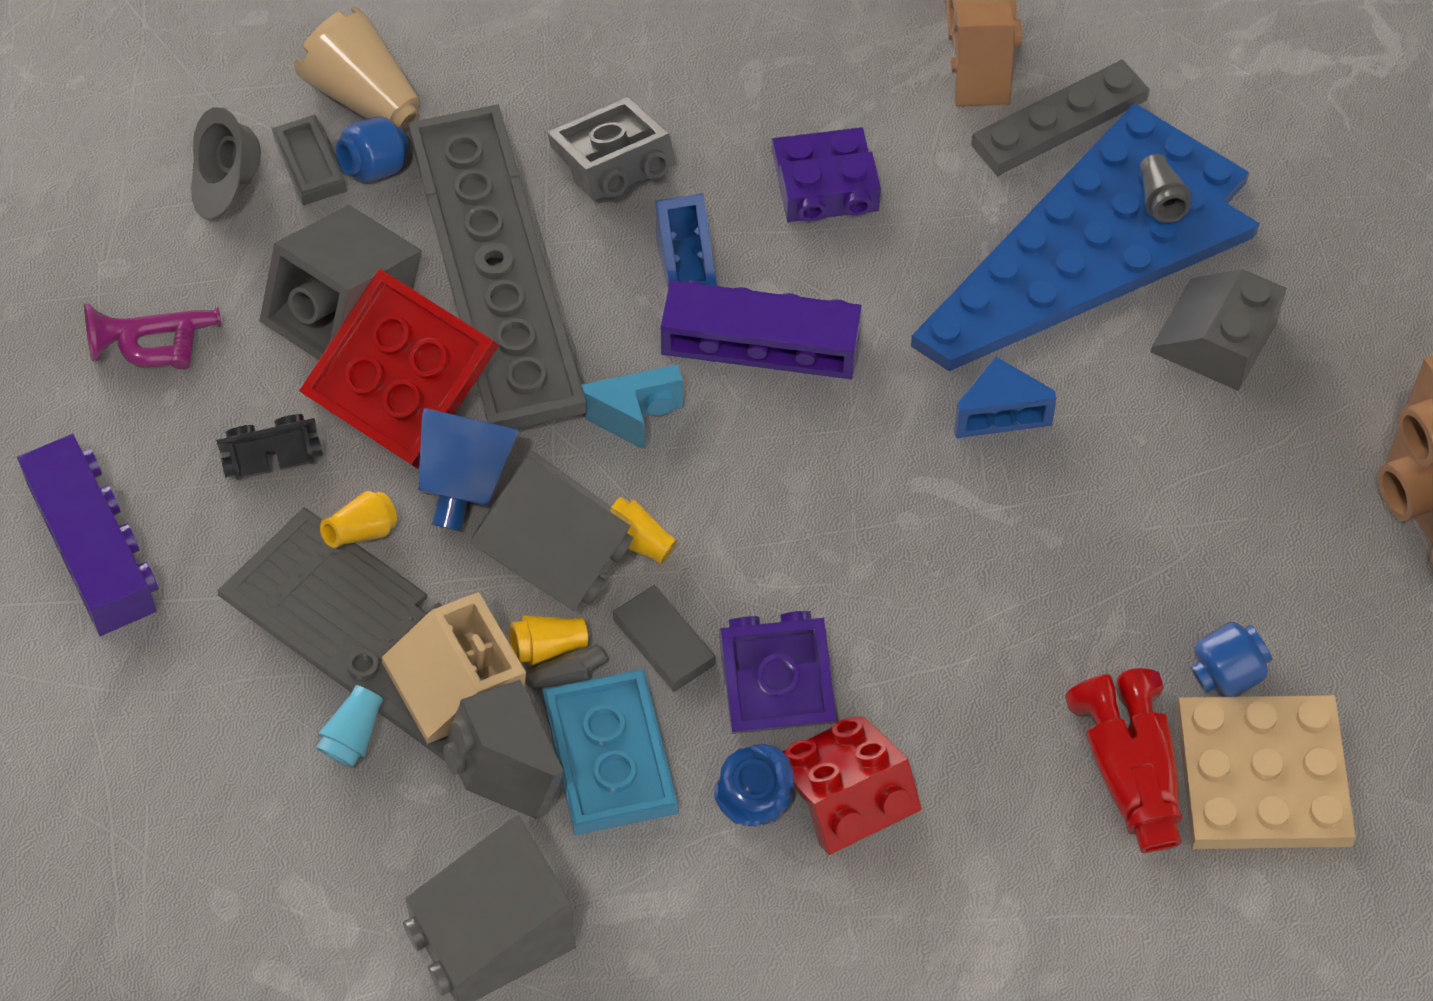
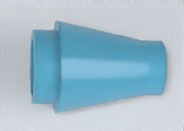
(350, 728)

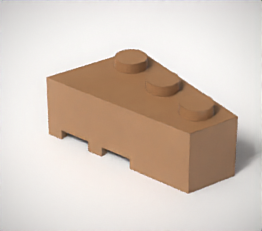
(983, 45)

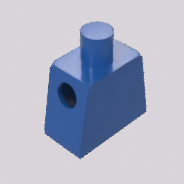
(460, 463)

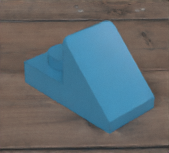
(623, 400)

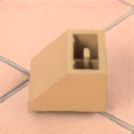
(450, 658)

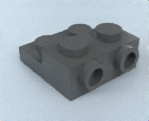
(613, 148)

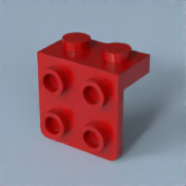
(852, 782)

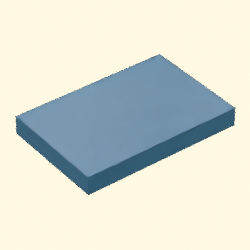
(610, 752)

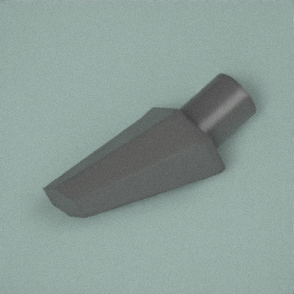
(566, 668)

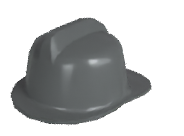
(223, 163)

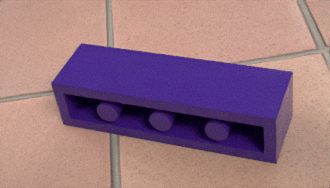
(760, 329)
(88, 535)

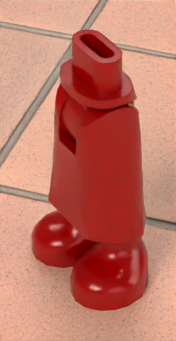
(1133, 760)

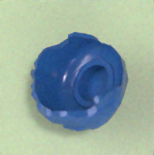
(755, 785)

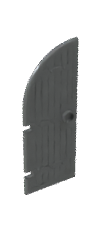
(332, 609)

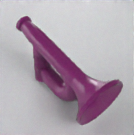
(106, 330)

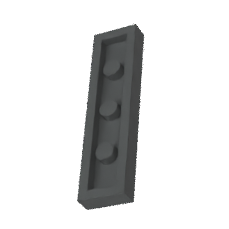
(1059, 117)

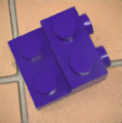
(826, 174)
(777, 673)

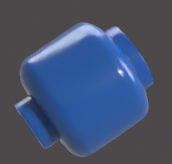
(371, 149)
(1231, 660)

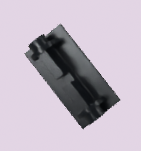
(250, 447)

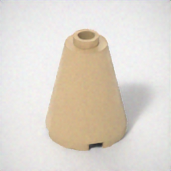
(357, 69)

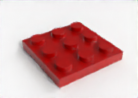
(394, 361)

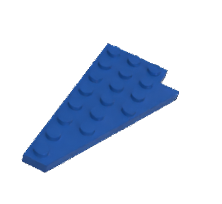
(1091, 242)

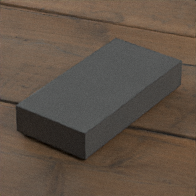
(309, 159)
(664, 638)

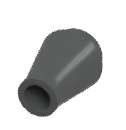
(1164, 191)

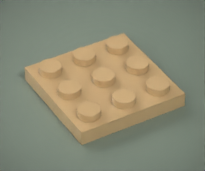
(1264, 772)

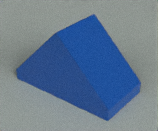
(684, 239)
(1004, 402)

